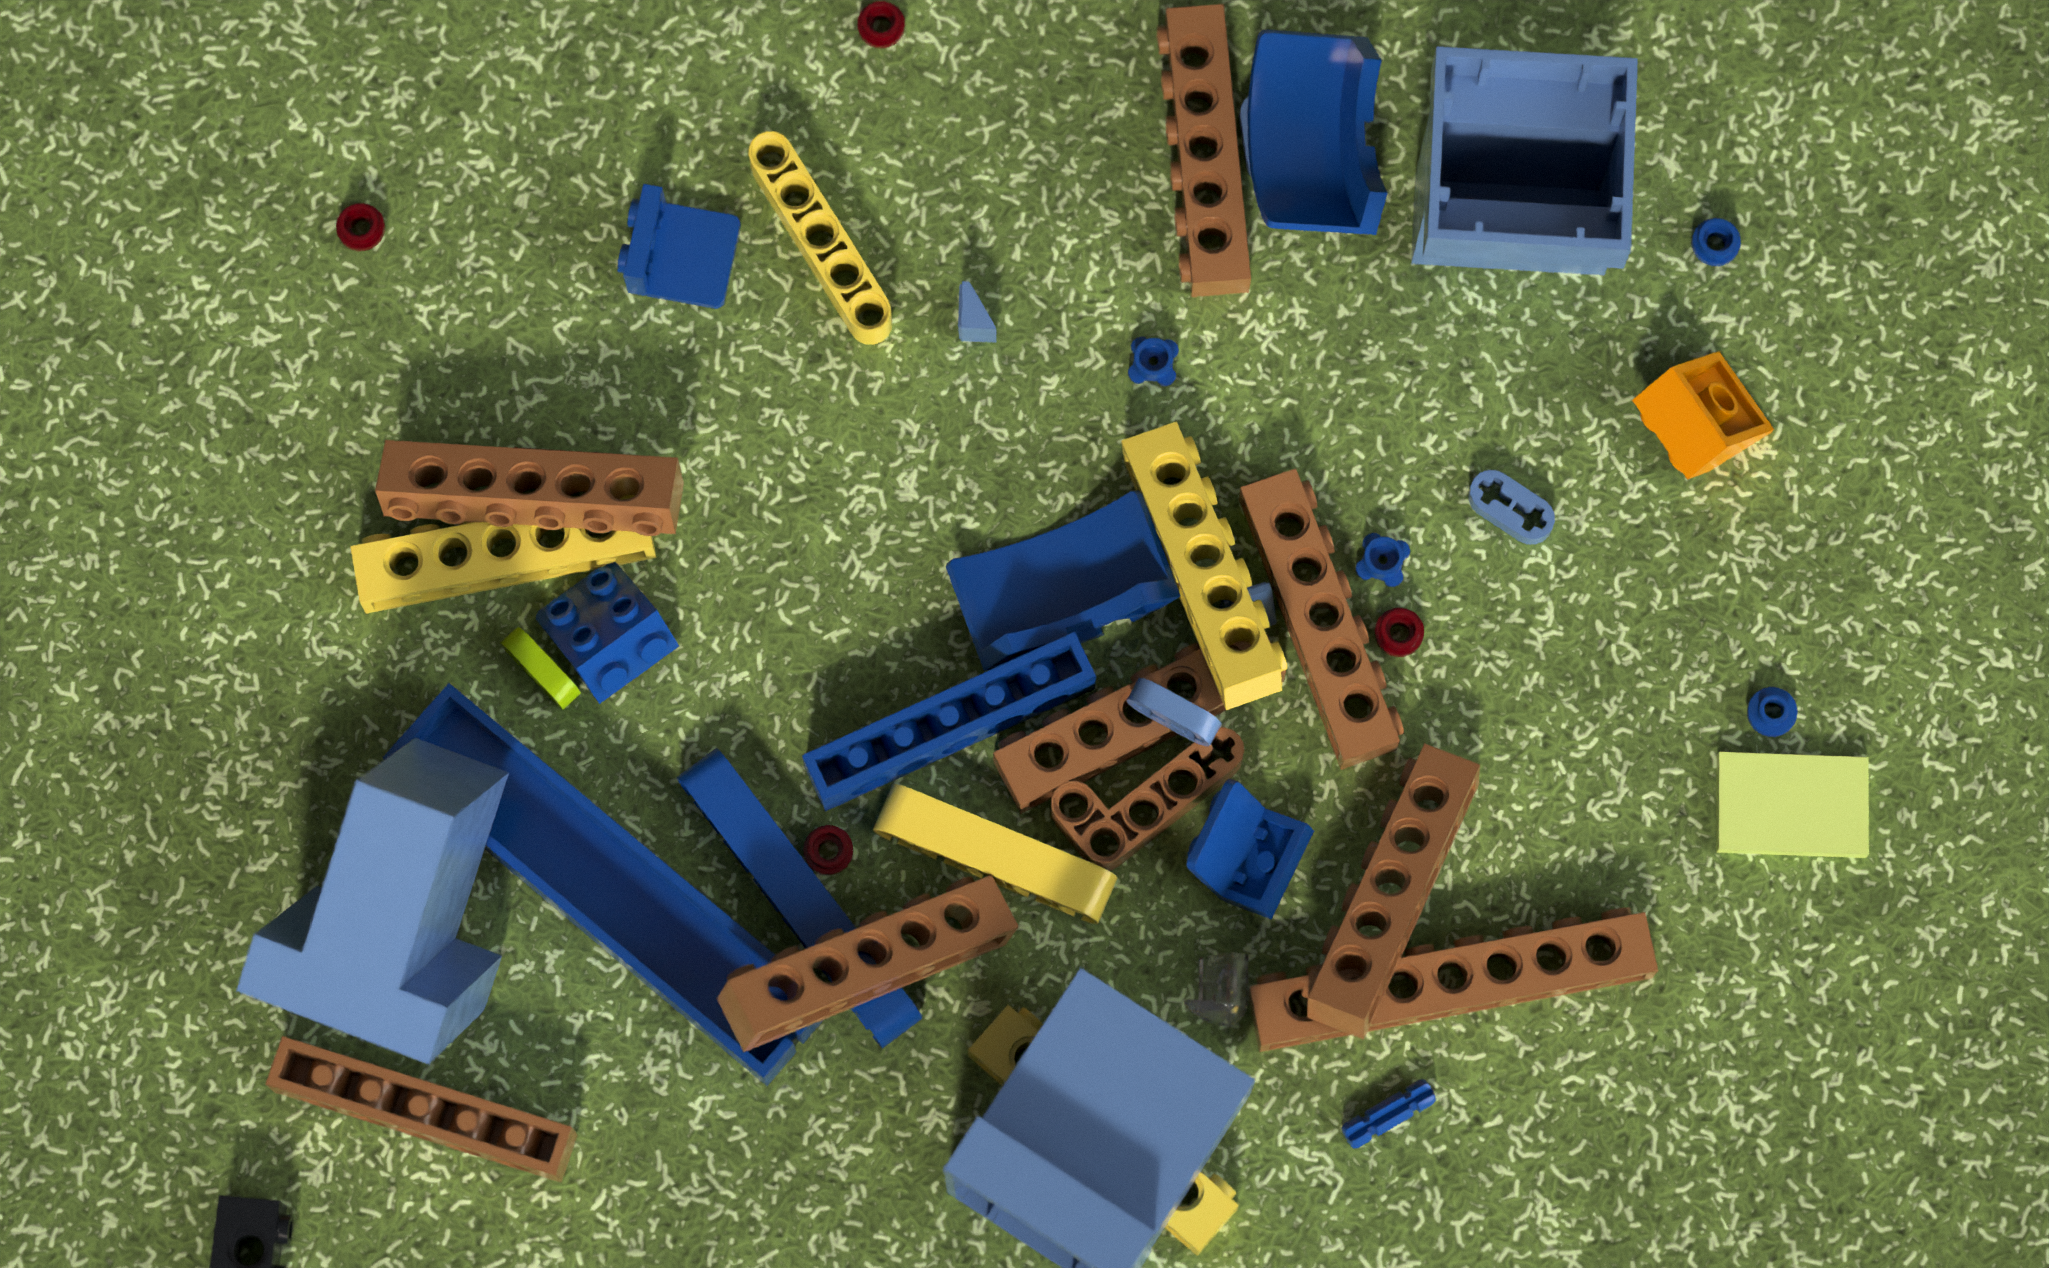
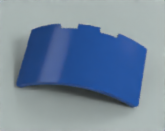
(1310, 132)
(1064, 582)

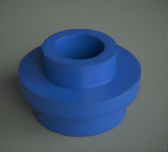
(1719, 228)
(1766, 725)

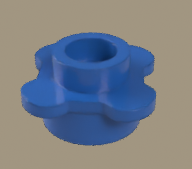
(1163, 351)
(1379, 546)

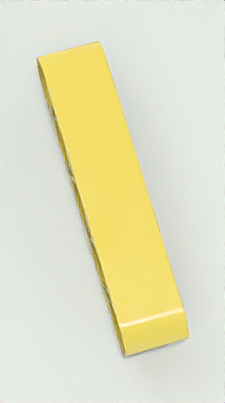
(818, 216)
(994, 850)

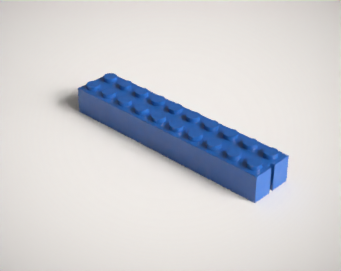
(608, 881)

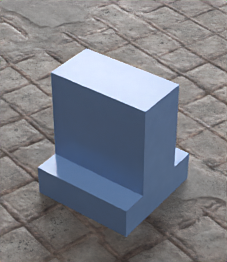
(1538, 152)
(380, 936)
(1097, 1131)

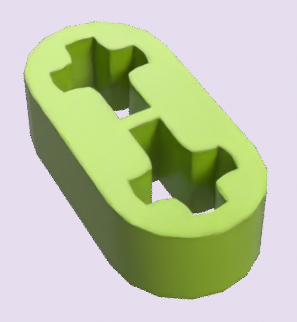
(540, 668)

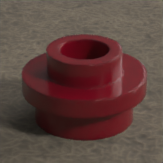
(874, 12)
(354, 214)
(1401, 617)
(823, 835)

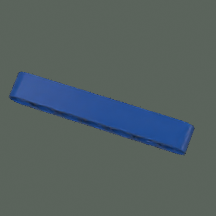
(785, 878)

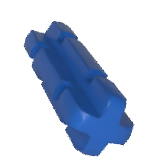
(1388, 1113)

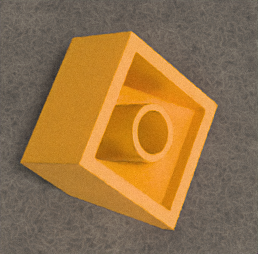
(1701, 414)

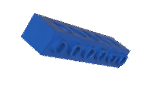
(949, 721)

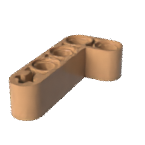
(1152, 792)

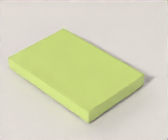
(1792, 804)

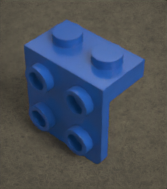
(678, 251)
(607, 630)
(1247, 850)

